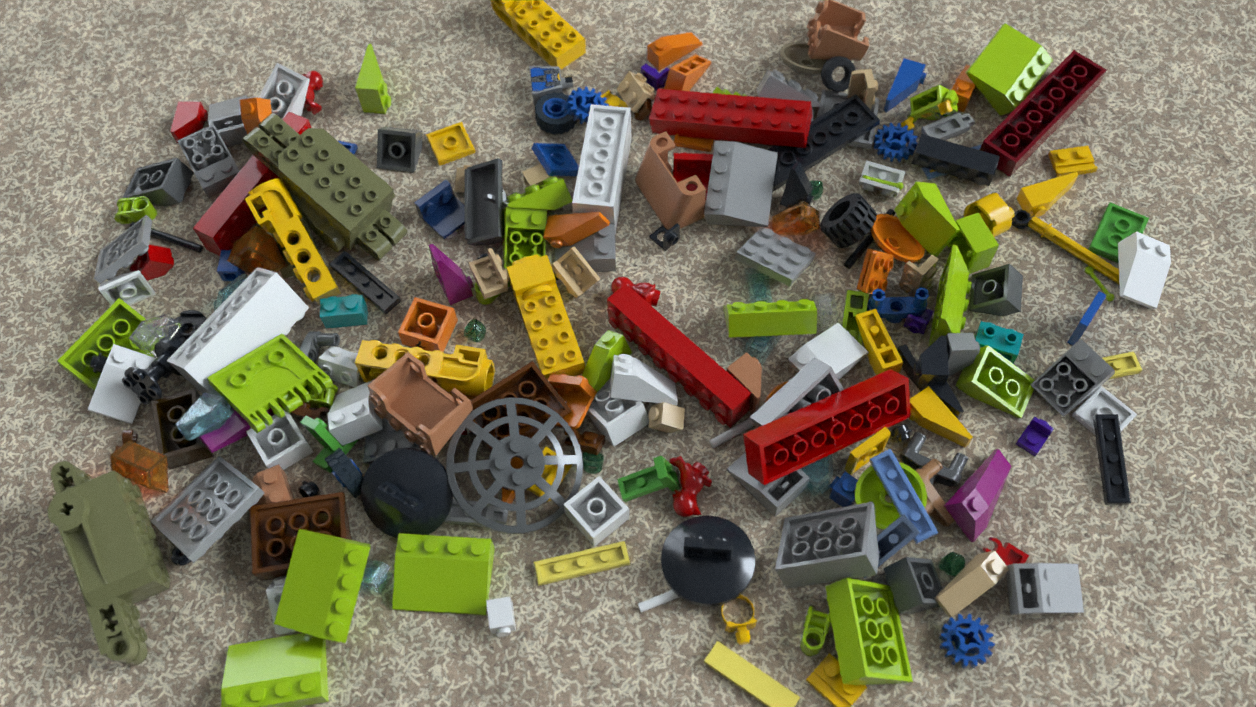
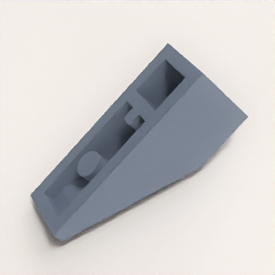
(895, 537)

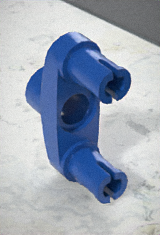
(905, 305)

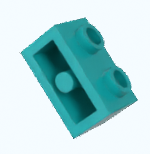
(343, 311)
(1002, 340)

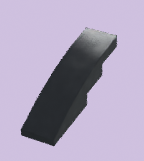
(944, 392)

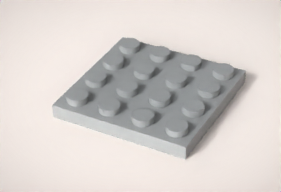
(207, 508)

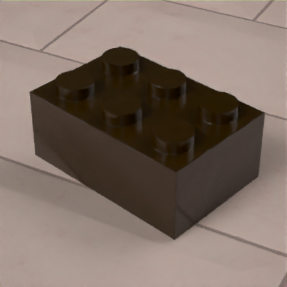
(170, 440)

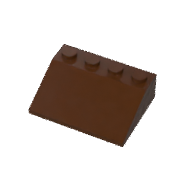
(524, 383)
(277, 526)

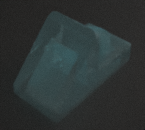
(758, 286)
(376, 576)

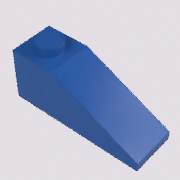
(906, 82)

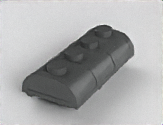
(484, 203)

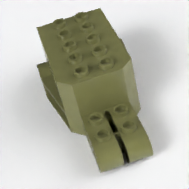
(330, 186)
(111, 554)

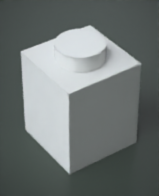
(501, 616)

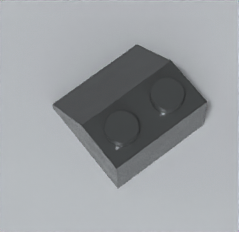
(398, 148)
(996, 291)
(913, 584)

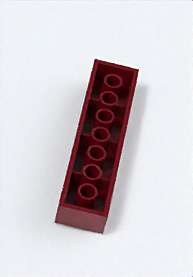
(1043, 111)

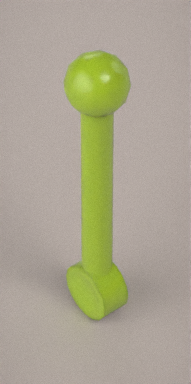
(898, 185)
(1109, 296)

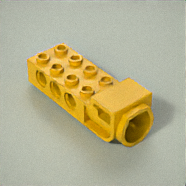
(542, 30)
(285, 223)
(545, 317)
(465, 369)

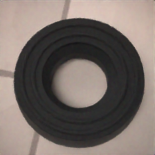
(828, 68)

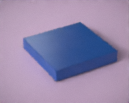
(556, 159)
(1087, 318)

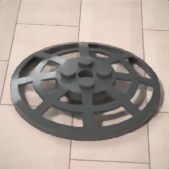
(502, 471)

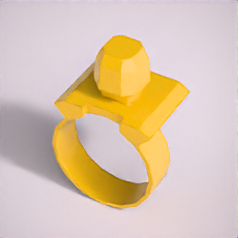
(743, 632)

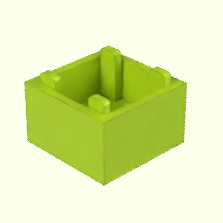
(975, 242)

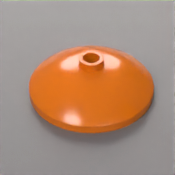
(895, 239)

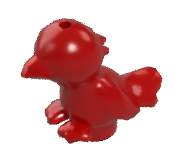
(315, 84)
(644, 289)
(692, 480)

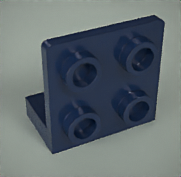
(441, 210)

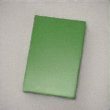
(1114, 227)

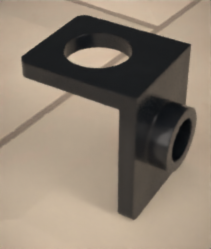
(670, 237)

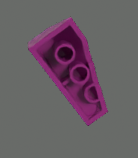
(450, 276)
(230, 431)
(978, 496)

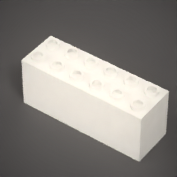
(603, 162)
(244, 321)

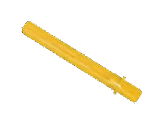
(1052, 234)

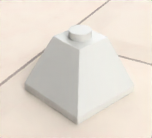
(128, 287)

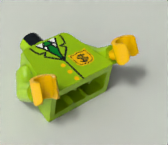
(932, 105)

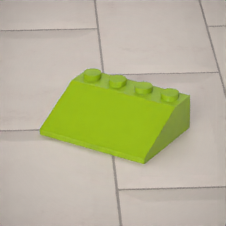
(1008, 68)
(951, 297)
(770, 318)
(111, 328)
(442, 574)
(322, 585)
(867, 633)
(276, 673)

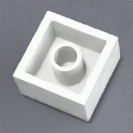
(280, 442)
(596, 511)

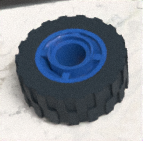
(552, 114)
(345, 472)

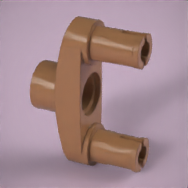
(934, 504)

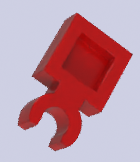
(1008, 553)

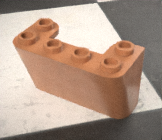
(835, 32)
(667, 197)
(418, 404)

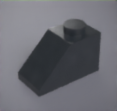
(797, 188)
(933, 364)

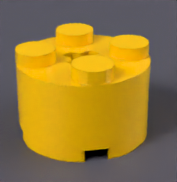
(993, 212)

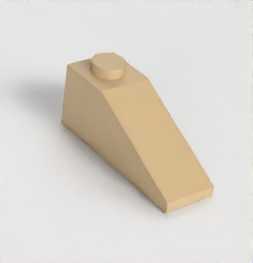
(971, 582)

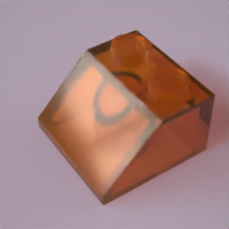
(256, 250)
(141, 466)

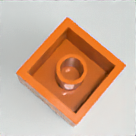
(427, 325)

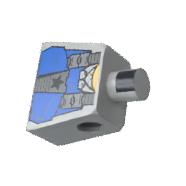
(547, 80)

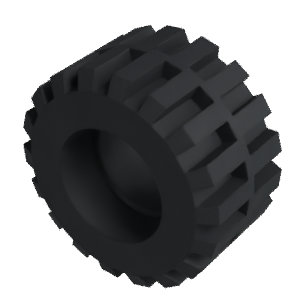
(848, 220)

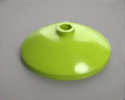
(872, 490)

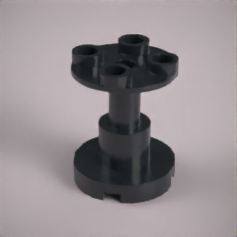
(145, 383)

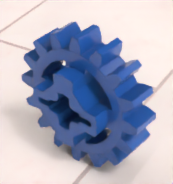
(580, 102)
(895, 142)
(958, 636)

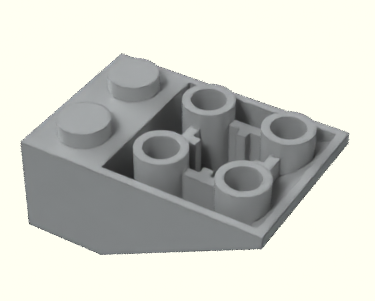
(776, 86)
(228, 120)
(209, 160)
(1073, 377)
(774, 495)
(1044, 588)

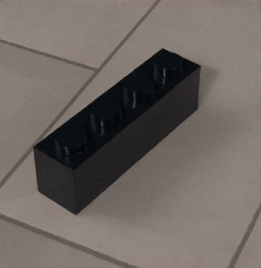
(955, 160)

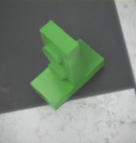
(326, 439)
(649, 480)

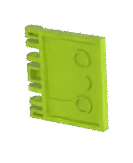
(268, 378)

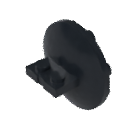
(406, 492)
(708, 560)

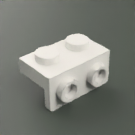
(884, 173)
(340, 365)

